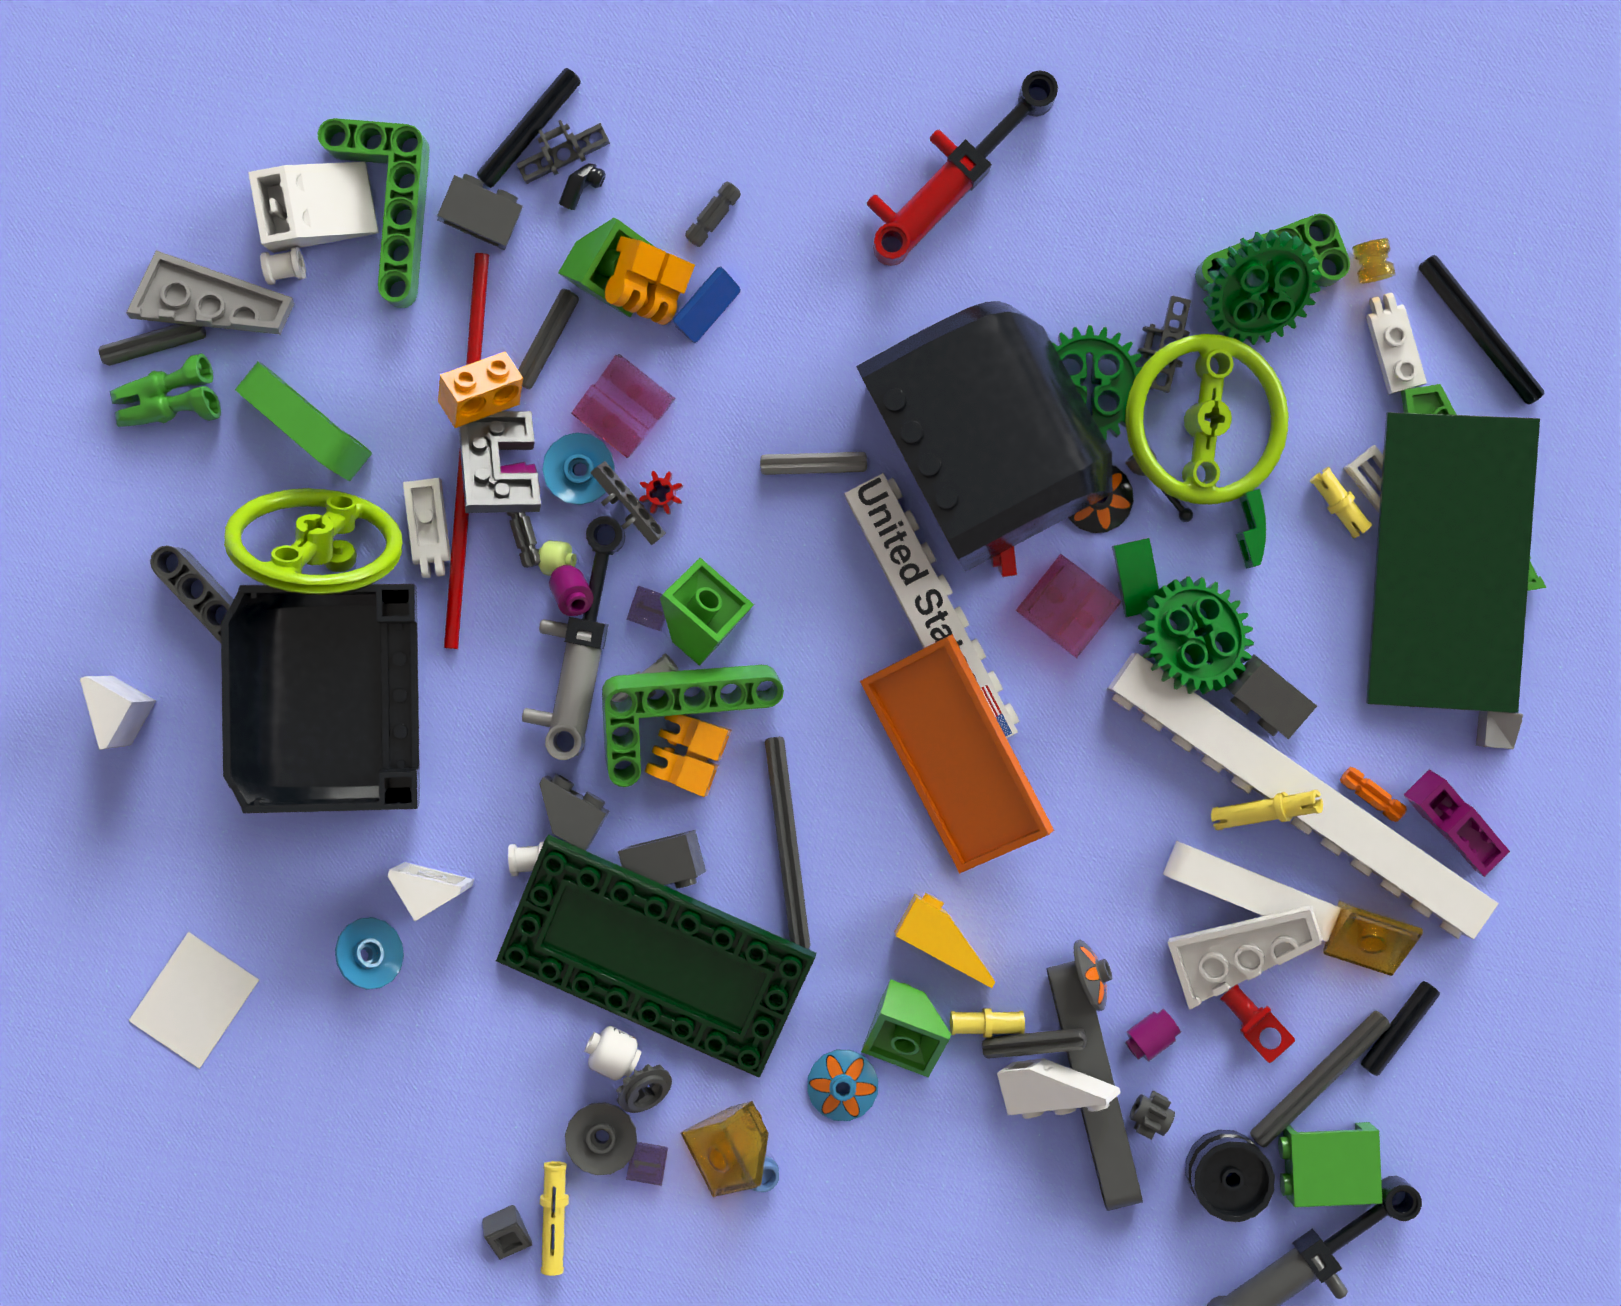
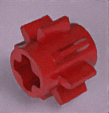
(651, 489)

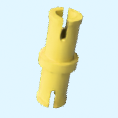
(1341, 502)
(987, 1022)

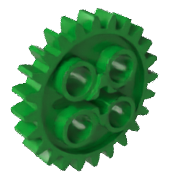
(1262, 287)
(1115, 385)
(1170, 645)

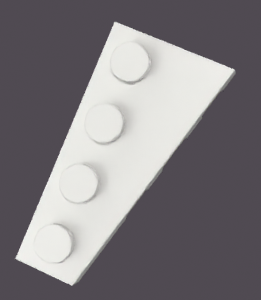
(1229, 954)

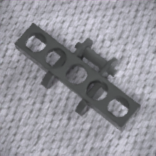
(571, 140)
(1165, 332)
(619, 491)

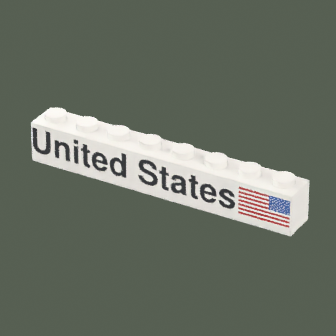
(917, 585)

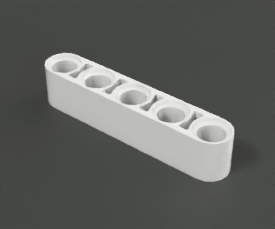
(1244, 886)

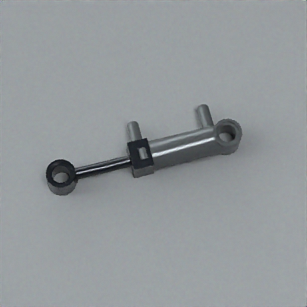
(1314, 1259)

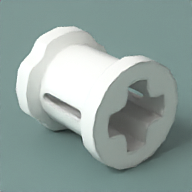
(283, 265)
(522, 858)

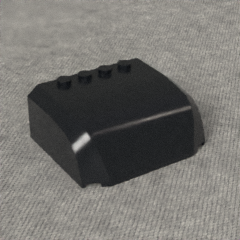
(990, 428)
(321, 699)

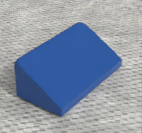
(706, 305)

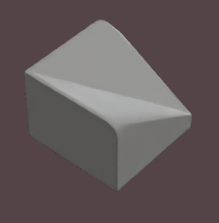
(1498, 729)

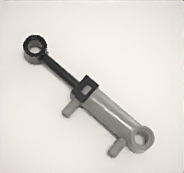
(582, 654)

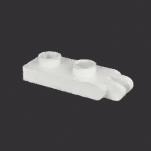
(1394, 345)
(427, 525)

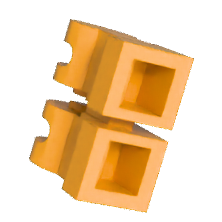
(647, 280)
(693, 770)

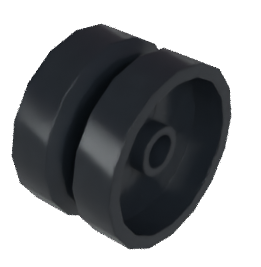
(1236, 1196)

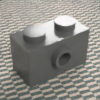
(480, 211)
(1271, 697)
(666, 859)

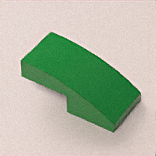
(1253, 541)
(1136, 575)

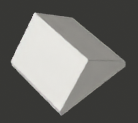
(115, 710)
(426, 888)

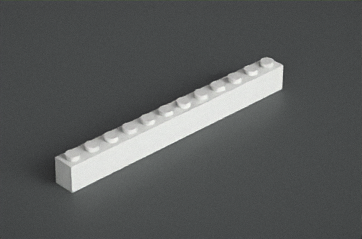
(1270, 772)

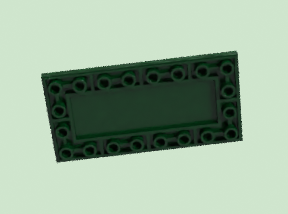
(1452, 561)
(655, 956)

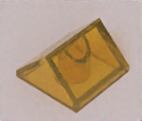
(1371, 939)

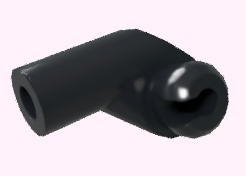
(578, 181)

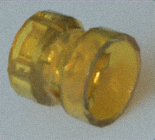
(1373, 257)

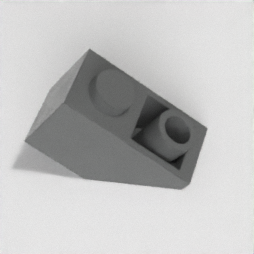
(570, 814)

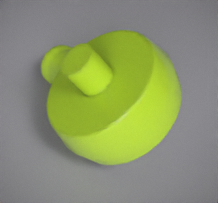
(343, 556)

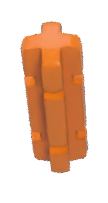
(1373, 794)

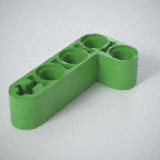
(1330, 248)
(303, 422)

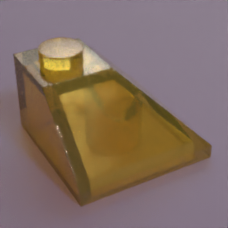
(729, 1149)

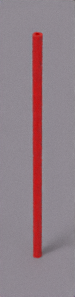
(461, 518)

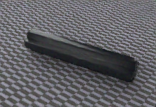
(1400, 1028)

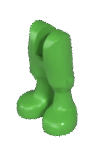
(160, 408)

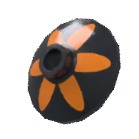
(1110, 513)

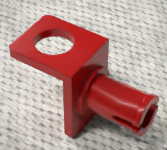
(1255, 1021)

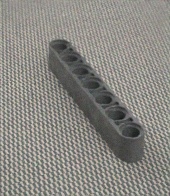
(1103, 1127)

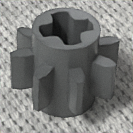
(1152, 1115)

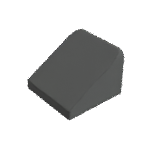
(506, 1232)

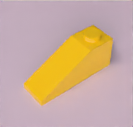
(935, 932)

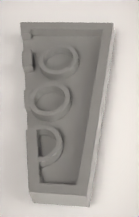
(203, 297)

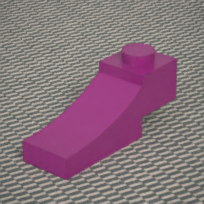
(1457, 822)

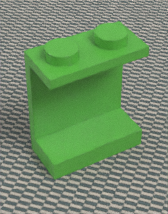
(1331, 1166)

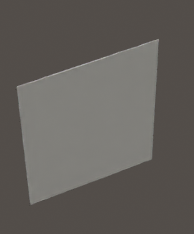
(193, 1000)

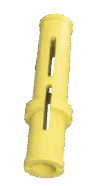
(1280, 807)
(553, 1258)

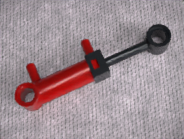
(961, 173)

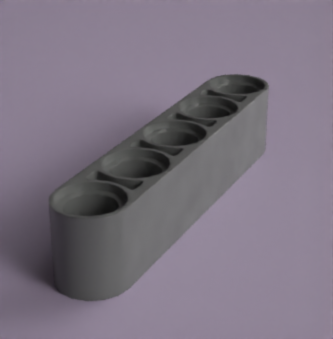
(180, 584)

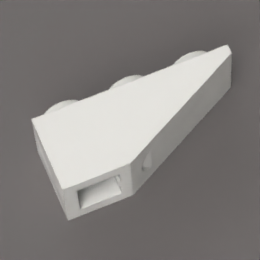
(1044, 1086)

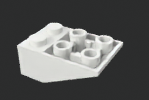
(312, 204)

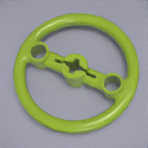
(1211, 407)
(312, 541)

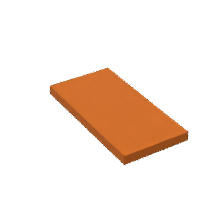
(956, 755)

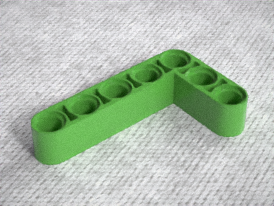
(396, 198)
(675, 703)

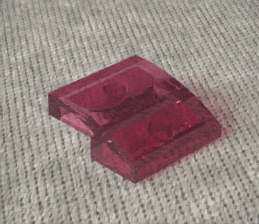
(623, 405)
(1068, 606)

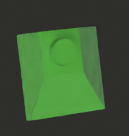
(595, 259)
(702, 610)
(907, 1030)

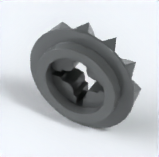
(635, 1094)

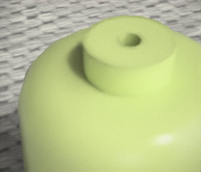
(555, 554)

